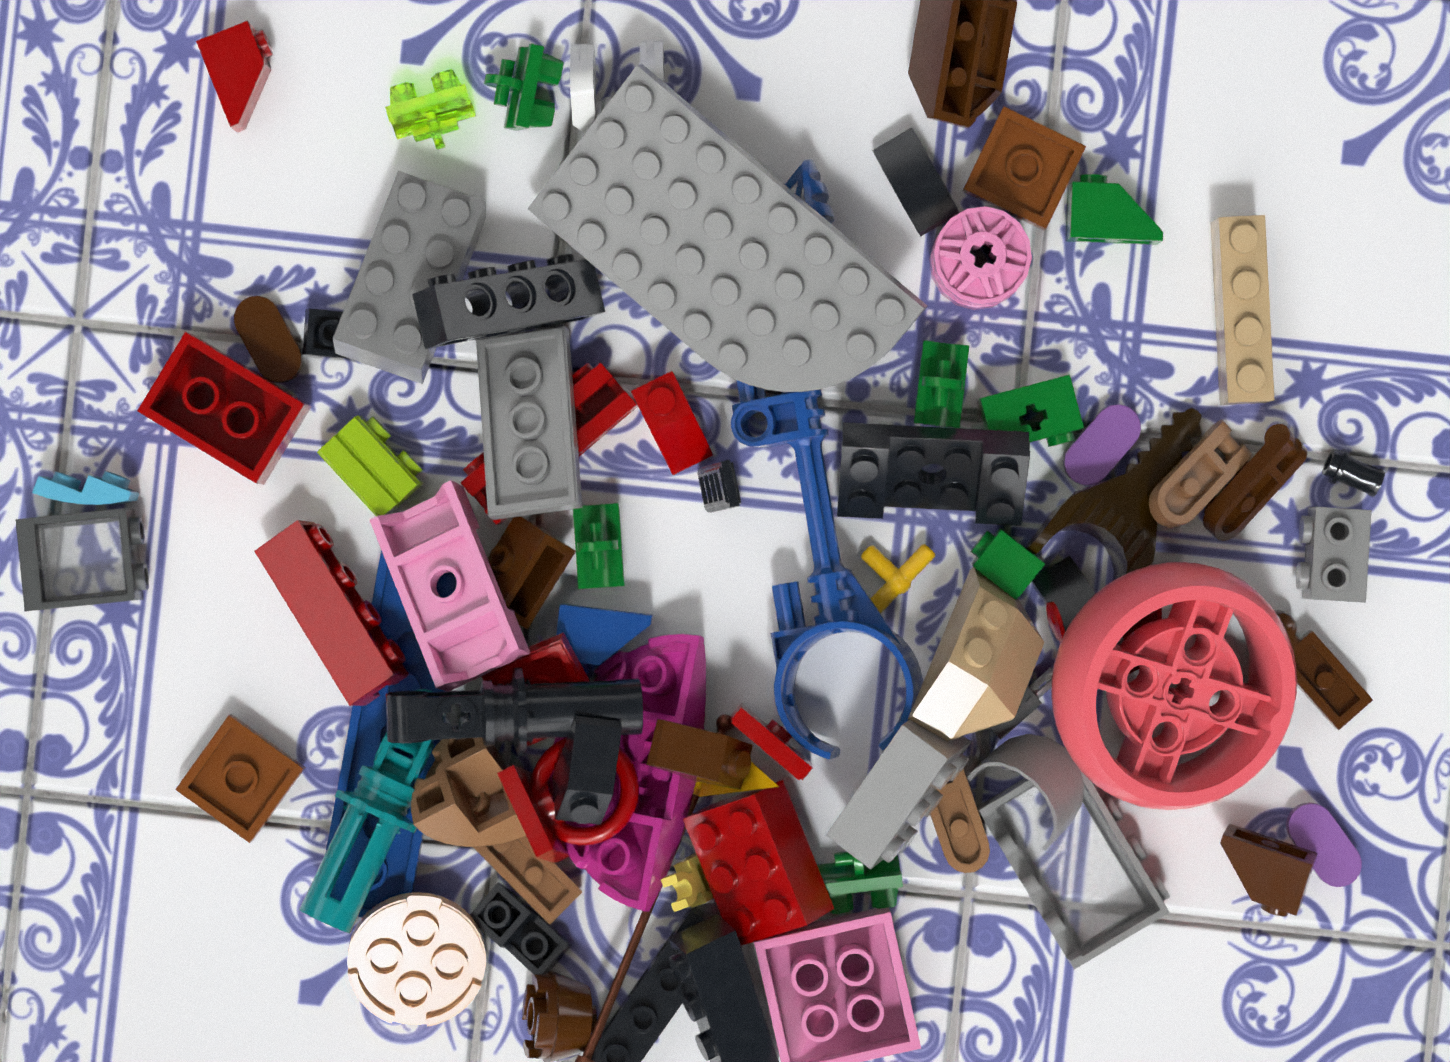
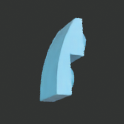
(108, 490)

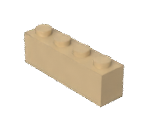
(1242, 310)

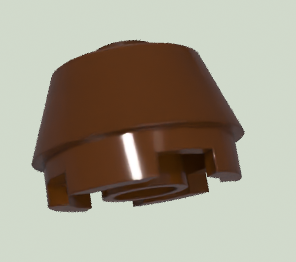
(557, 1017)

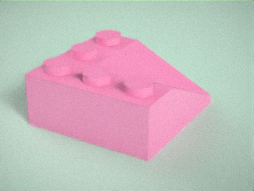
(838, 990)

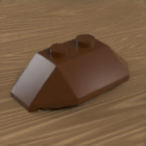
(960, 57)

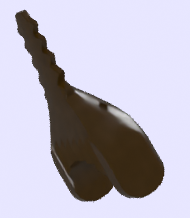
(1119, 508)

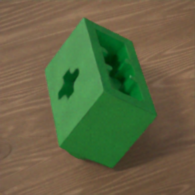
(1051, 397)

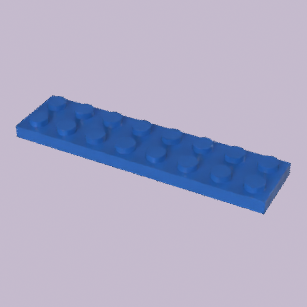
(363, 740)

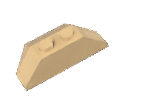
(978, 663)

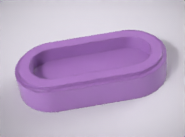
(1102, 444)
(1316, 830)

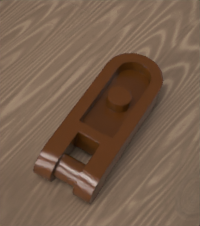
(1255, 483)

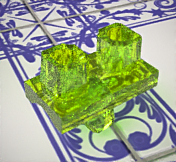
(430, 114)

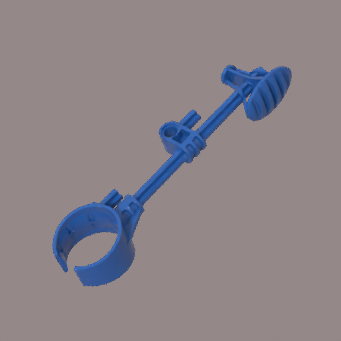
(840, 598)

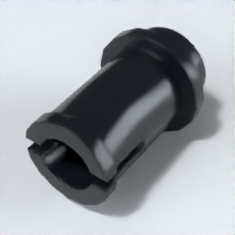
(1353, 472)

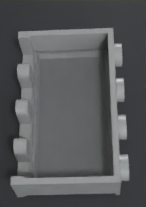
(1087, 880)

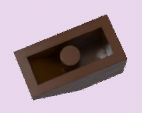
(700, 754)
(1269, 869)

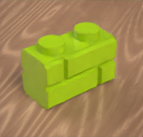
(371, 465)

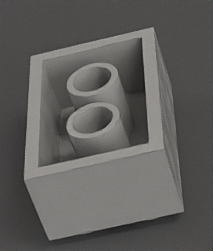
(898, 794)

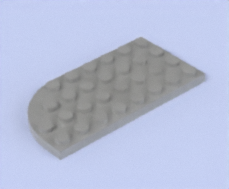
(721, 246)

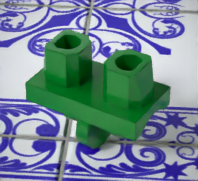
(530, 68)
(941, 384)
(598, 546)
(851, 876)

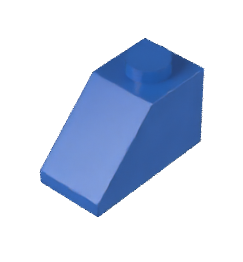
(598, 632)

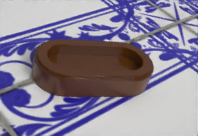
(268, 339)

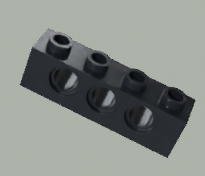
(448, 321)
(647, 1006)

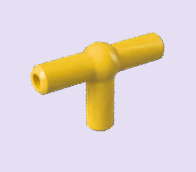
(896, 580)

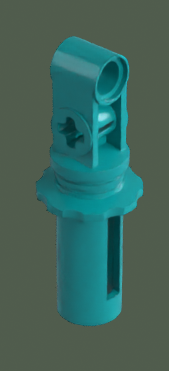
(385, 793)

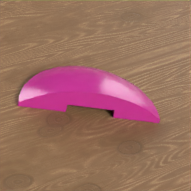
(642, 852)

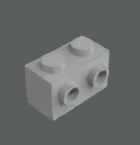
(1334, 554)

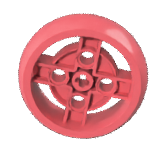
(1252, 711)

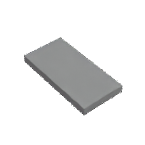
(528, 423)

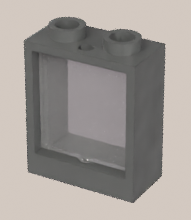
(81, 559)

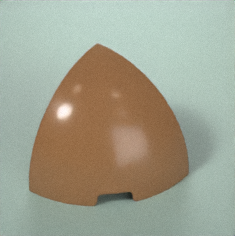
(464, 798)

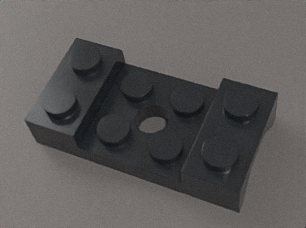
(979, 473)

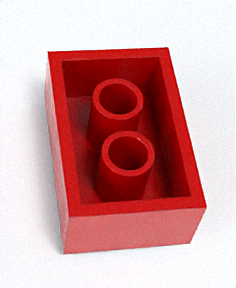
(224, 408)
(758, 863)

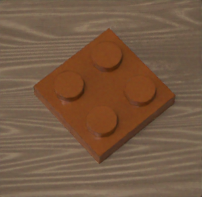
(1024, 168)
(240, 778)

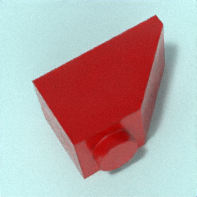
(237, 69)
(672, 422)

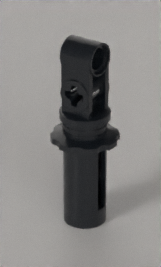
(513, 710)

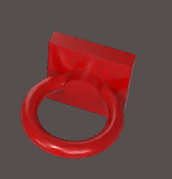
(534, 806)

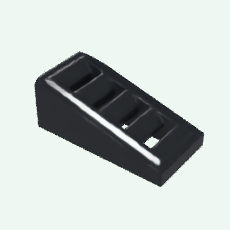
(719, 486)

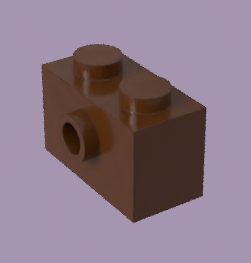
(528, 567)

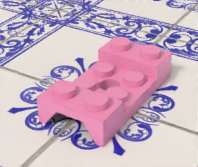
(470, 628)

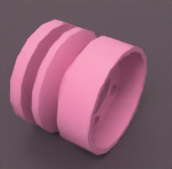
(954, 265)

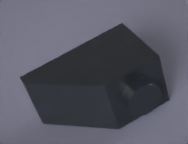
(586, 770)

